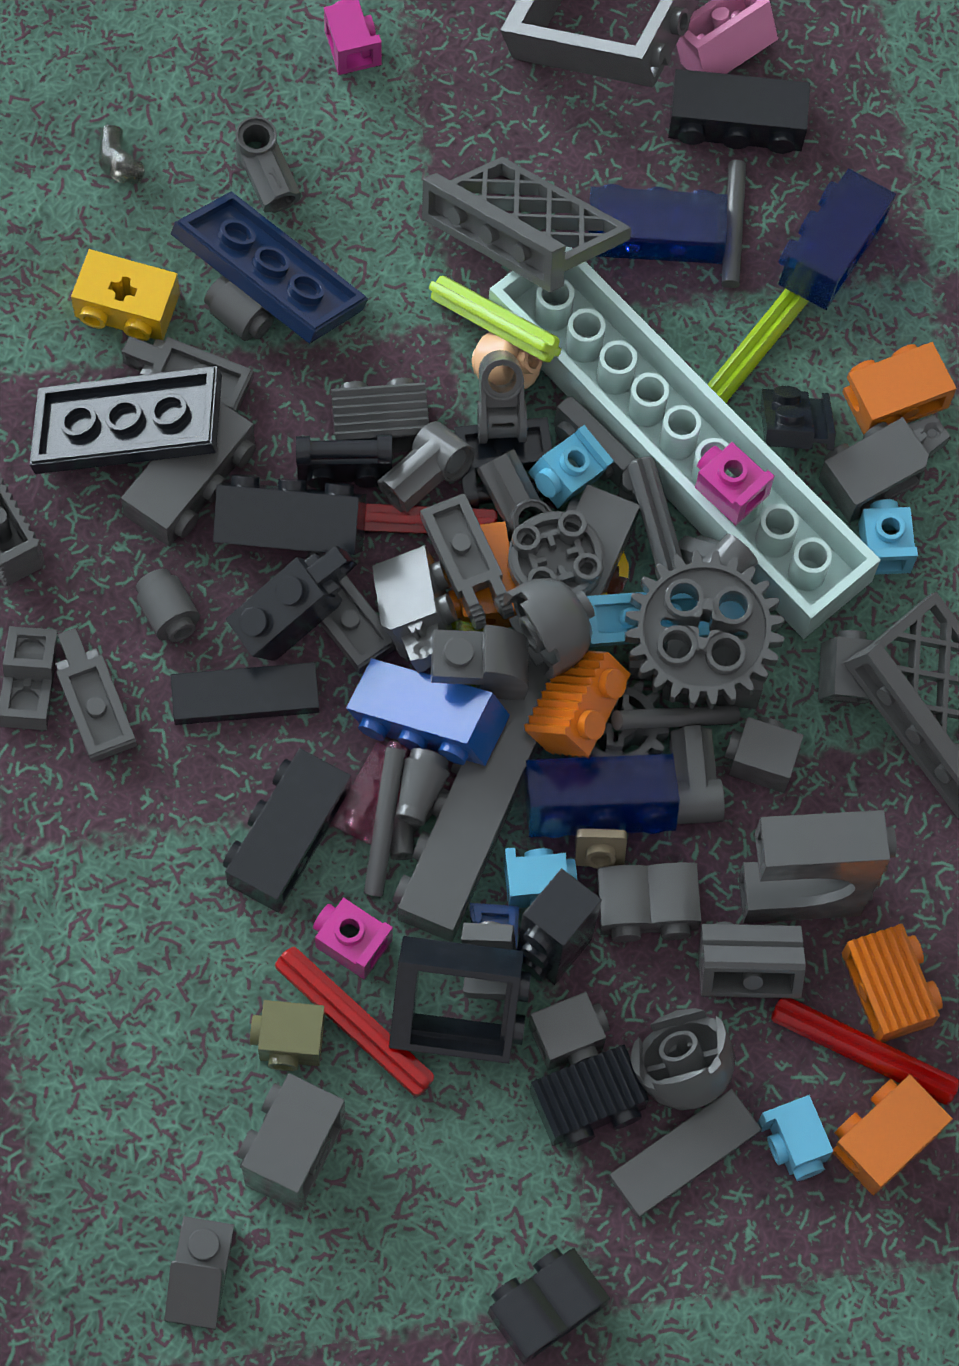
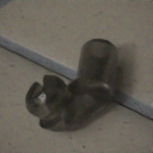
(115, 160)

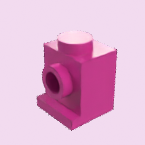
(351, 37)
(731, 495)
(355, 953)

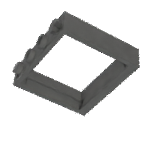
(533, 42)

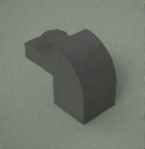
(489, 659)

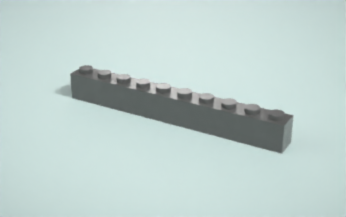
(481, 795)

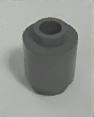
(237, 310)
(167, 605)

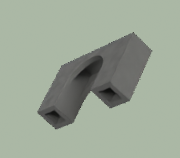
(815, 866)

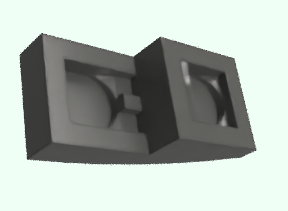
(28, 677)

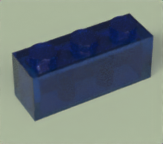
(666, 223)
(834, 238)
(601, 793)

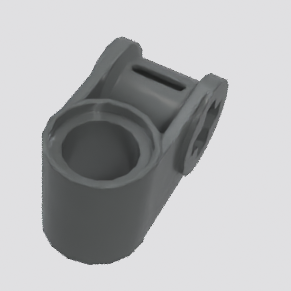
(501, 407)

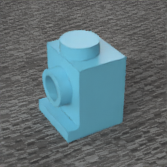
(570, 467)
(897, 550)
(532, 873)
(797, 1137)

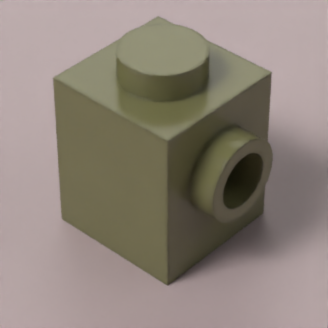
(288, 1034)

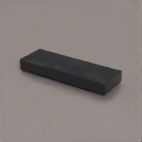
(244, 693)

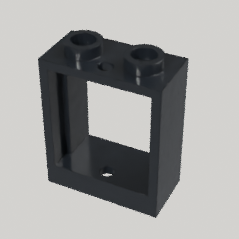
(453, 1035)

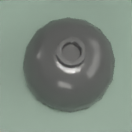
(553, 622)
(684, 1059)

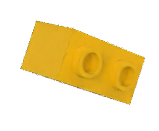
(125, 296)

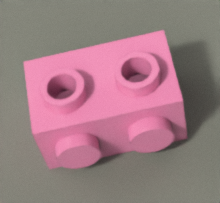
(726, 35)

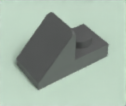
(199, 1273)

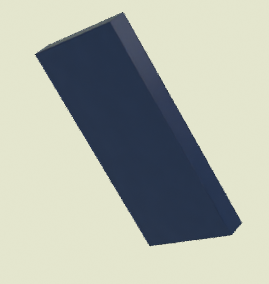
(269, 266)

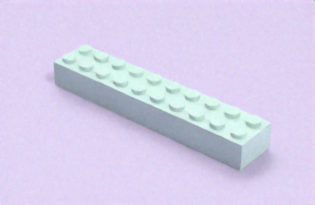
(669, 413)

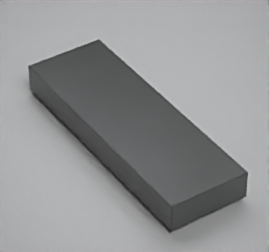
(684, 1153)

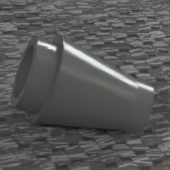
(420, 785)

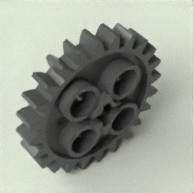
(697, 671)

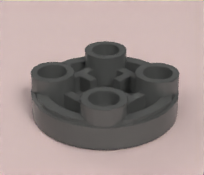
(557, 548)

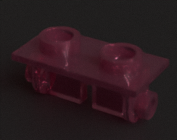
(359, 807)

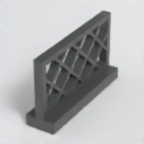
(514, 237)
(899, 698)

